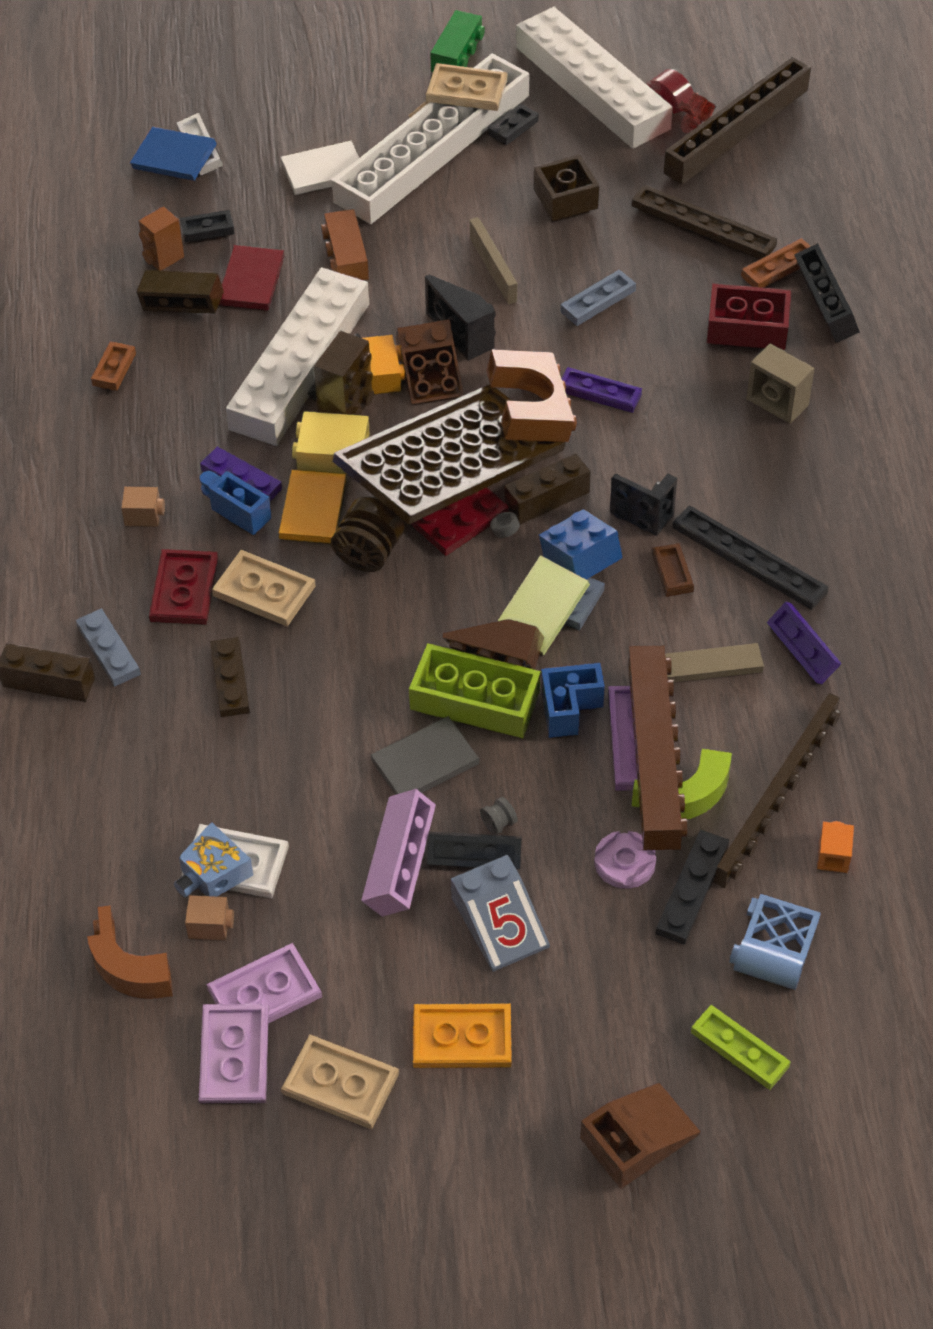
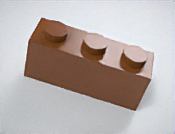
(345, 244)

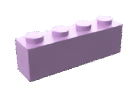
(398, 853)

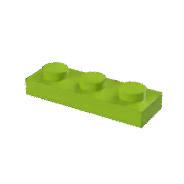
(740, 1047)

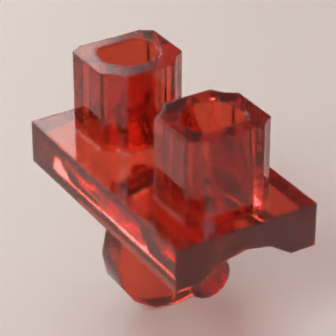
(697, 110)

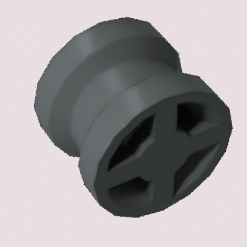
(498, 815)

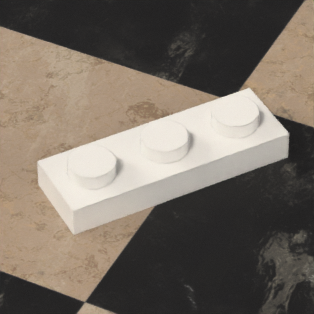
(195, 126)

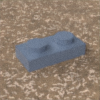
(585, 604)

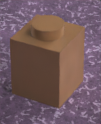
(142, 506)
(208, 917)

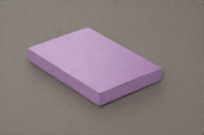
(274, 980)
(234, 1053)

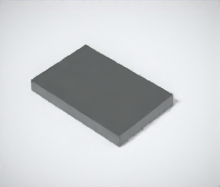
(425, 758)

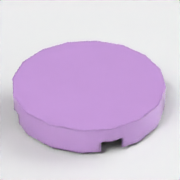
(623, 861)

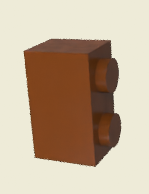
(161, 238)

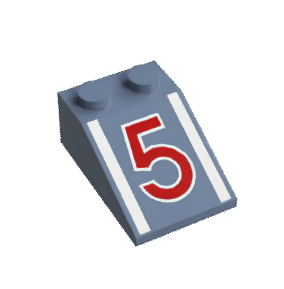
(499, 913)

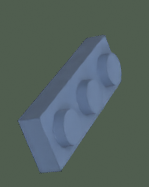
(598, 297)
(108, 647)

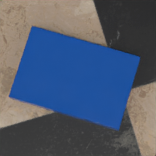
(173, 153)

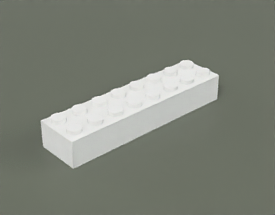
(594, 77)
(285, 370)

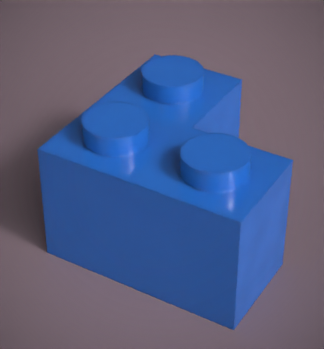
(566, 692)

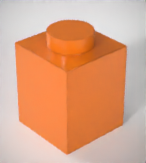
(835, 846)

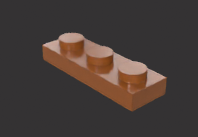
(774, 265)

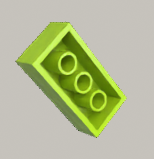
(475, 690)

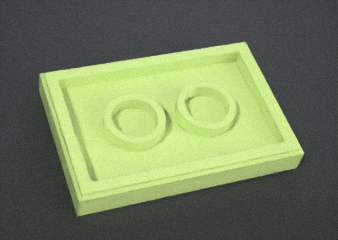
(546, 599)

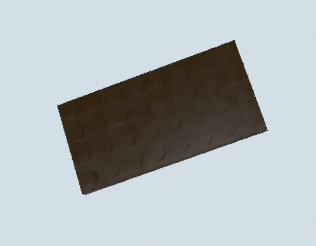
(441, 455)

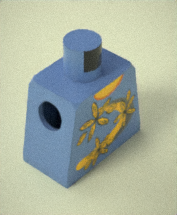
(212, 864)

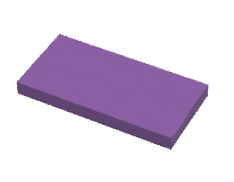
(622, 737)

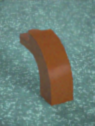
(129, 974)

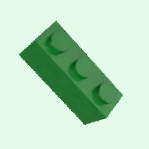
(458, 40)

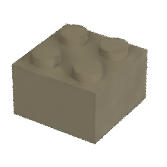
(780, 383)

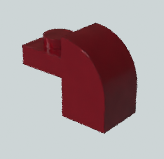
(672, 88)

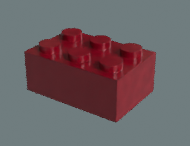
(748, 316)

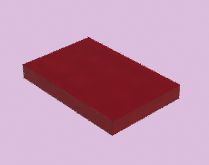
(251, 277)
(183, 586)

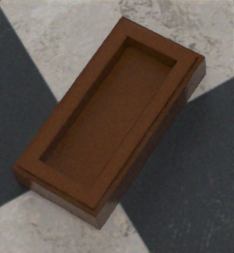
(672, 570)

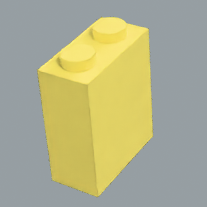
(323, 435)

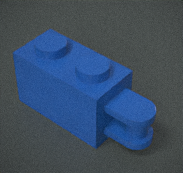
(236, 500)

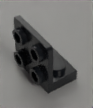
(641, 506)

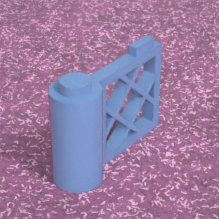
(771, 958)

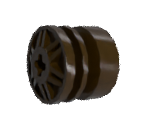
(367, 534)

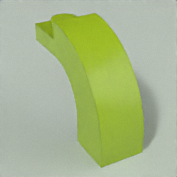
(705, 786)

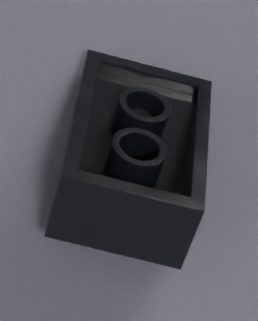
(469, 315)

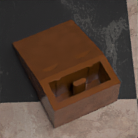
(429, 362)
(499, 640)
(636, 1132)

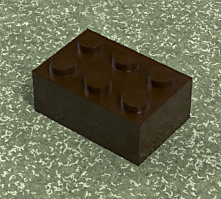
(344, 376)

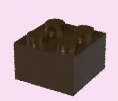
(566, 187)

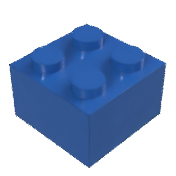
(581, 544)

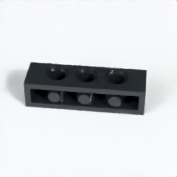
(827, 293)

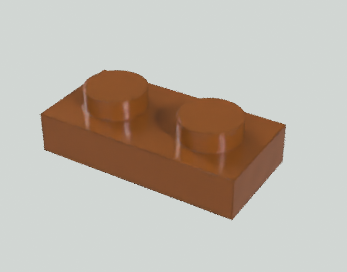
(113, 366)

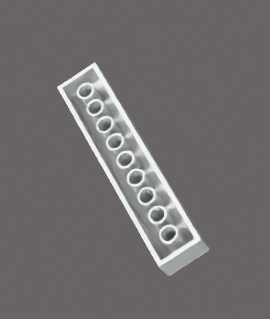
(421, 148)

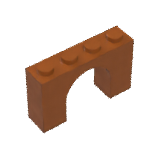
(540, 375)

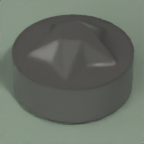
(505, 524)

